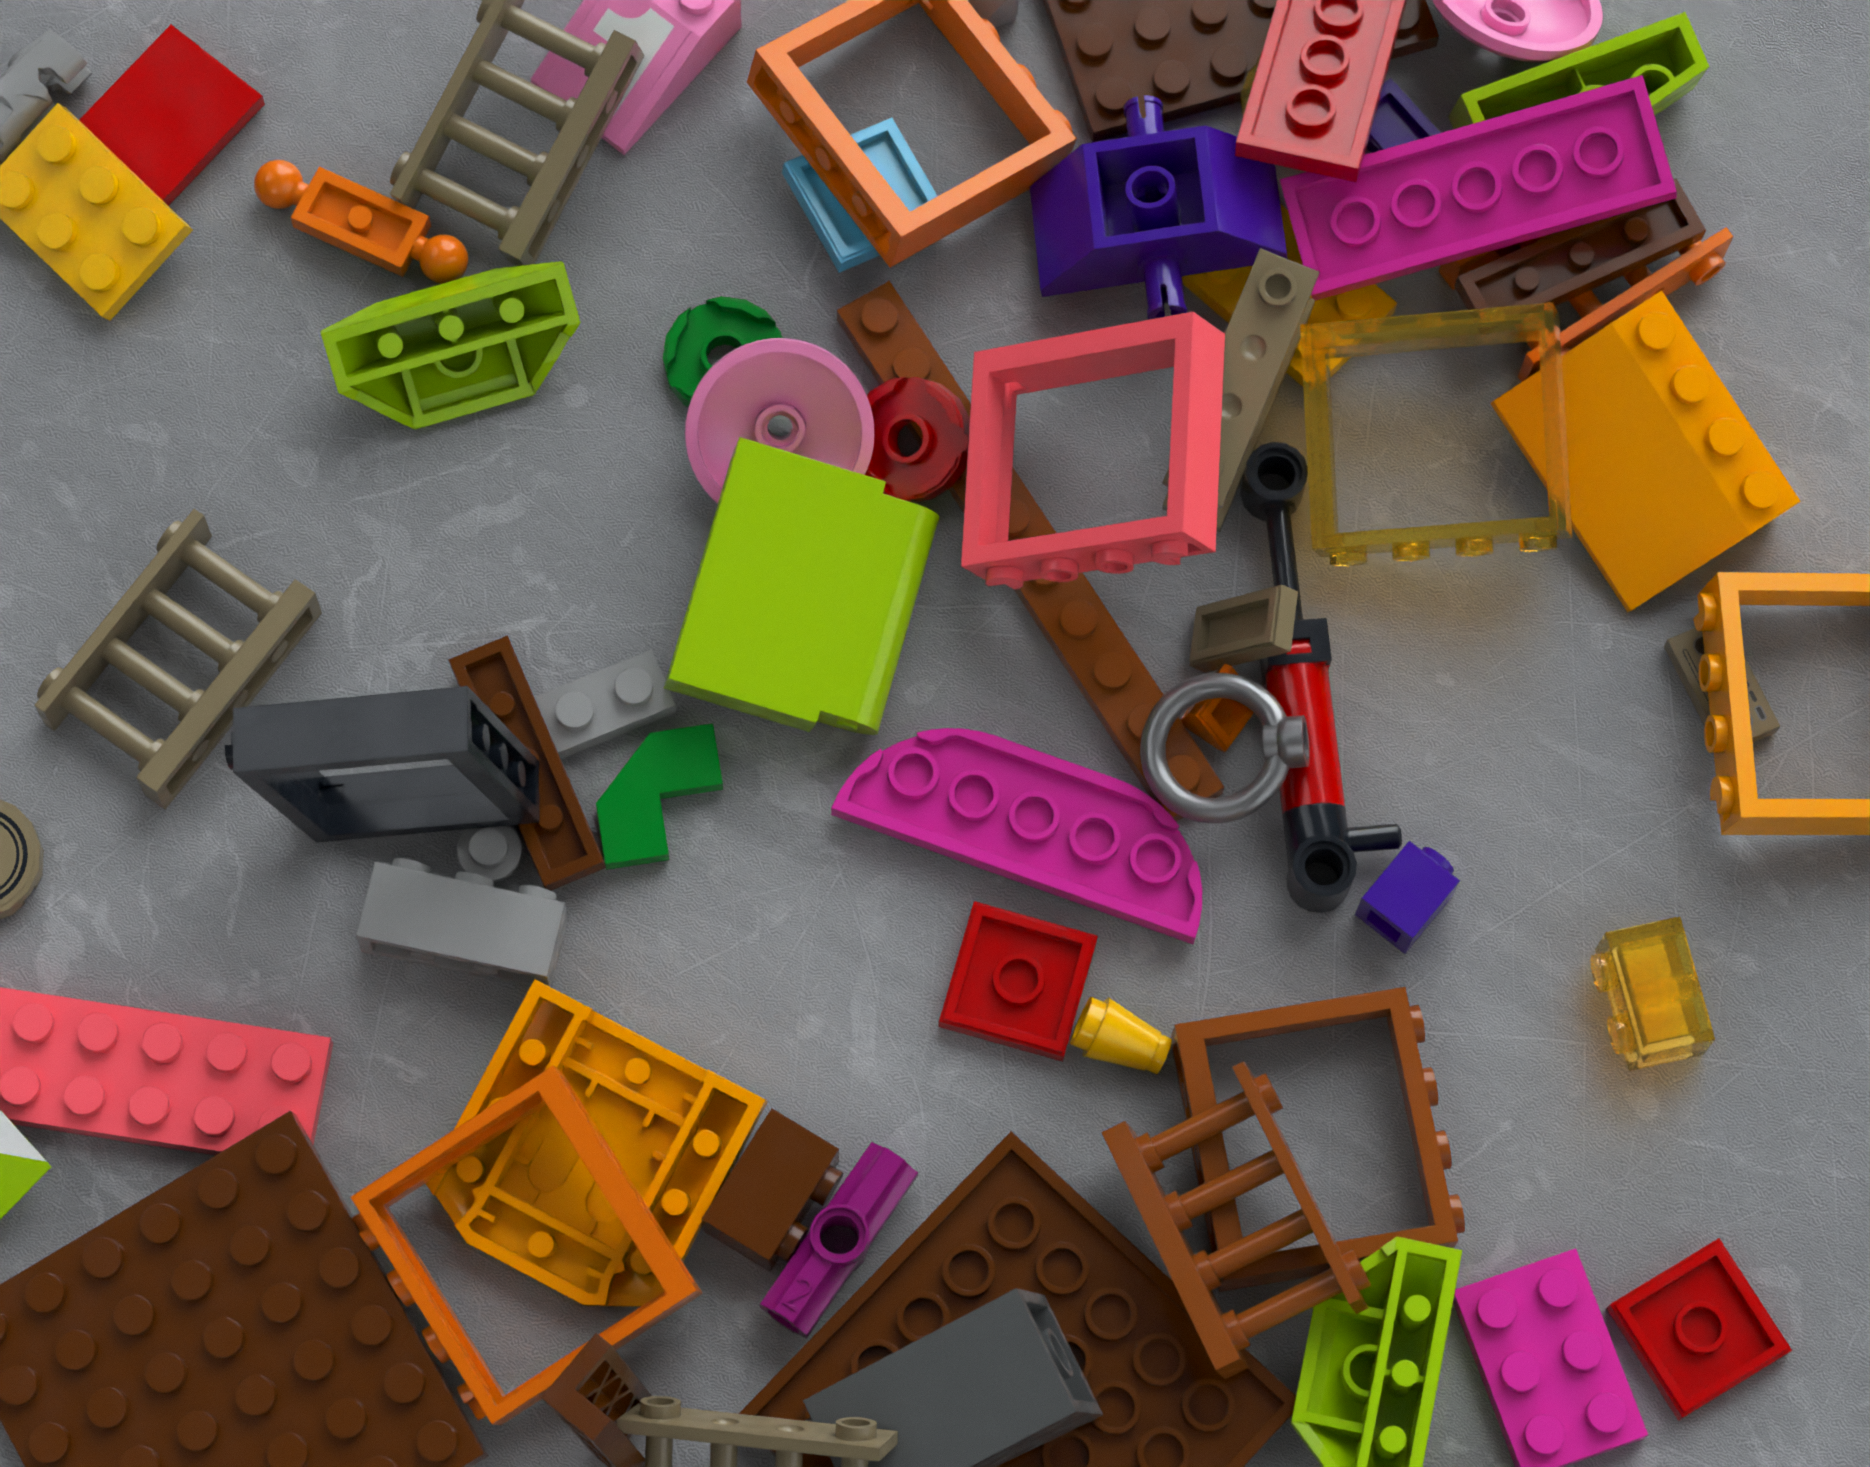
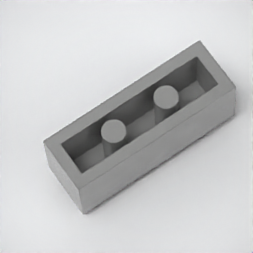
(462, 923)

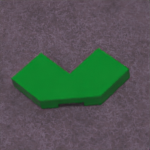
(661, 768)

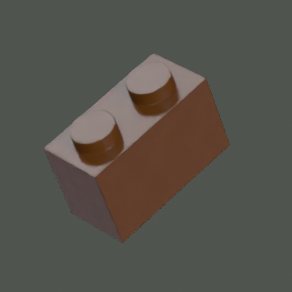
(772, 1191)

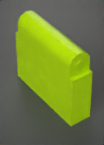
(802, 593)

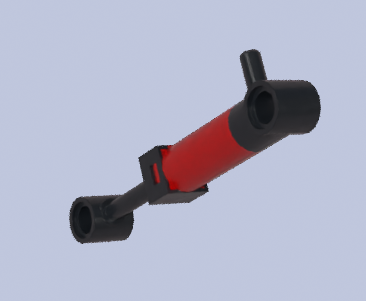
(1301, 683)

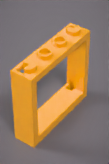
(1729, 724)

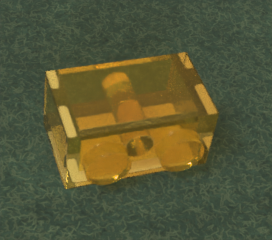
(1652, 994)

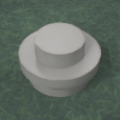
(490, 851)

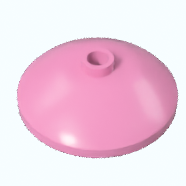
(1525, 28)
(773, 379)

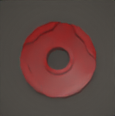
(944, 441)

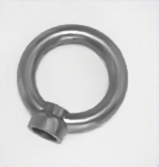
(1283, 745)

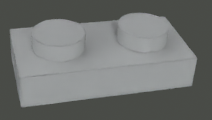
(605, 704)

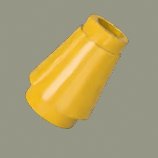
(1119, 1037)

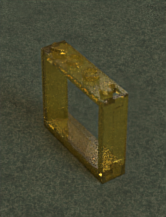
(1423, 333)

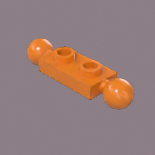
(361, 221)

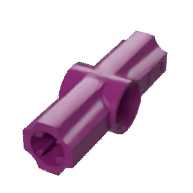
(817, 1275)

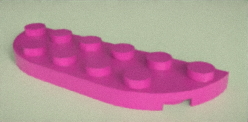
(1031, 823)

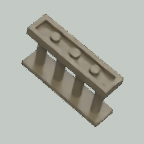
(550, 174)
(1256, 360)
(203, 714)
(664, 1419)

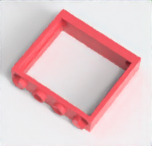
(1004, 372)

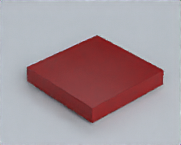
(1018, 981)
(1698, 1329)

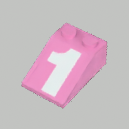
(676, 43)

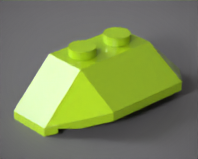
(455, 344)
(1376, 1373)

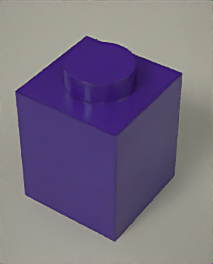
(1408, 895)

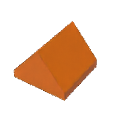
(1217, 719)

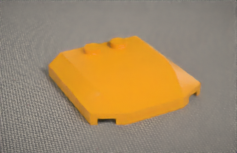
(531, 1193)

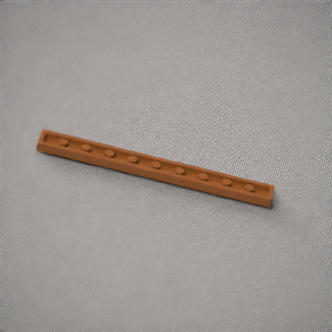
(1065, 612)

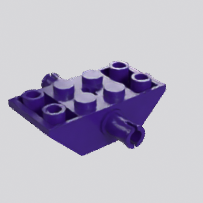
(1153, 211)

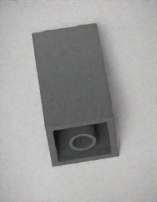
(970, 1389)

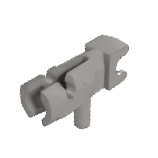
(24, 87)

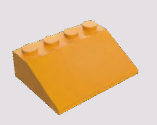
(1653, 450)

